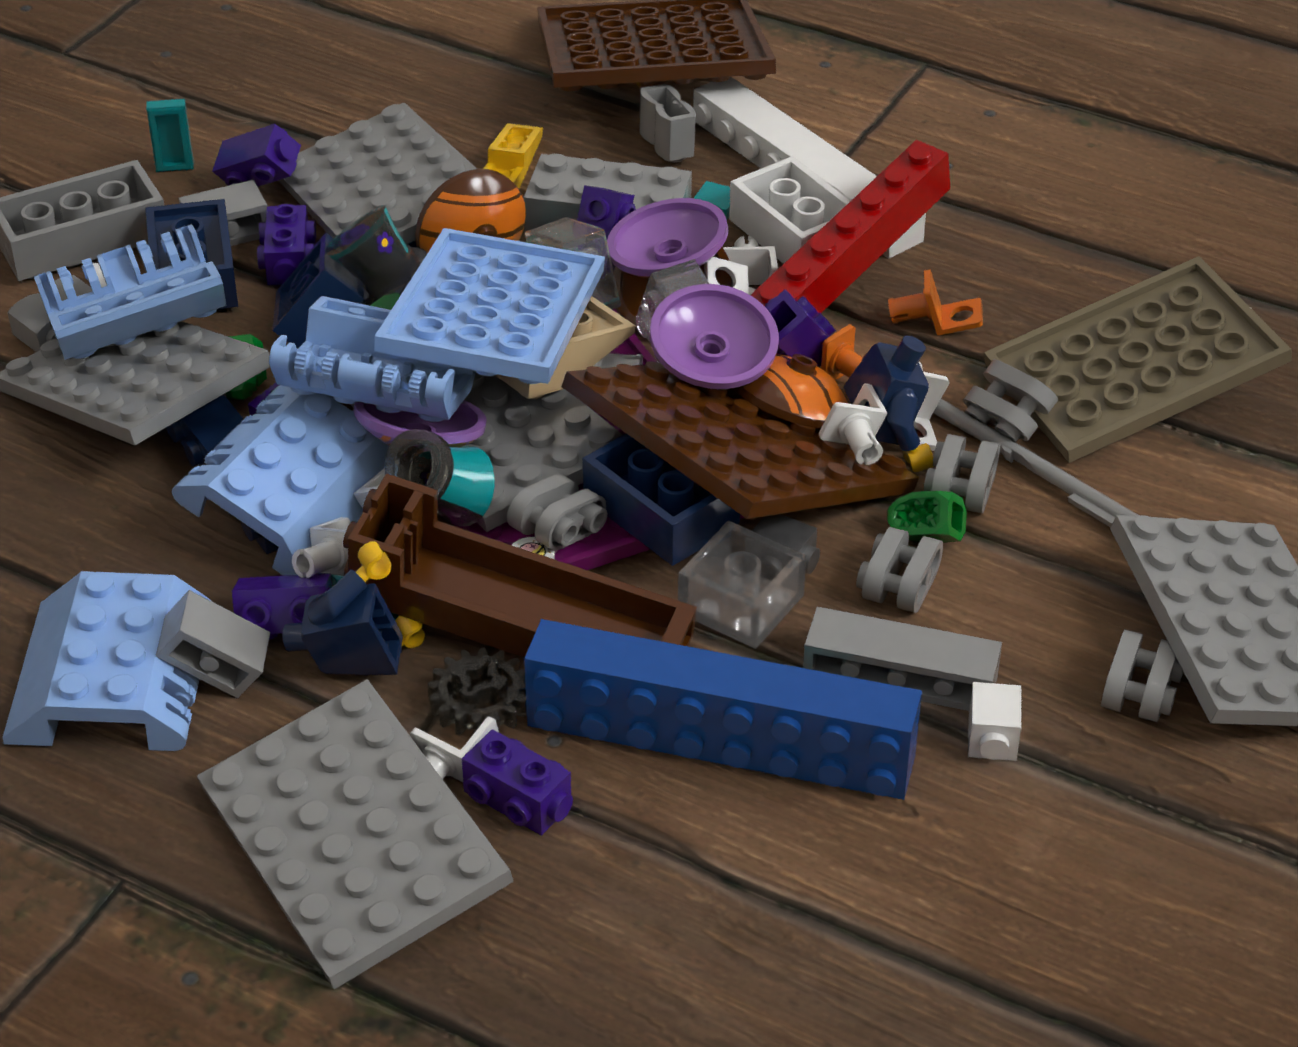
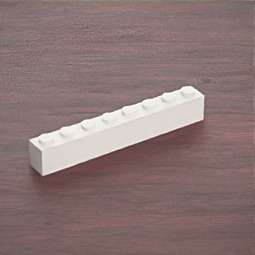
(769, 136)

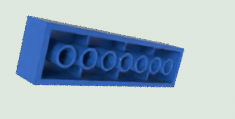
(722, 708)

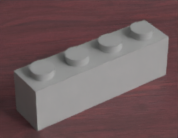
(901, 655)

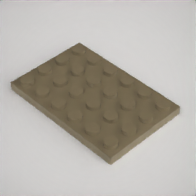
(1142, 356)

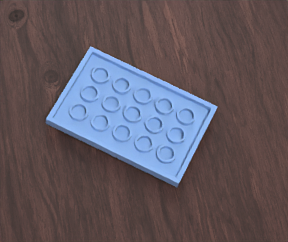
(491, 306)

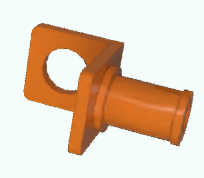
(929, 305)
(839, 353)

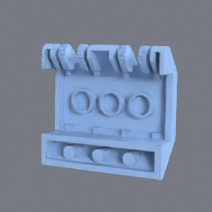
(131, 300)
(342, 363)
(287, 470)
(98, 661)

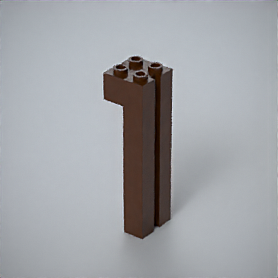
(491, 587)

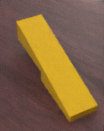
(514, 151)

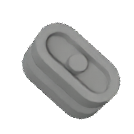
(1007, 418)
(951, 457)
(557, 512)
(887, 557)
(1157, 694)

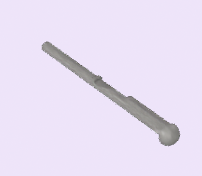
(1080, 493)

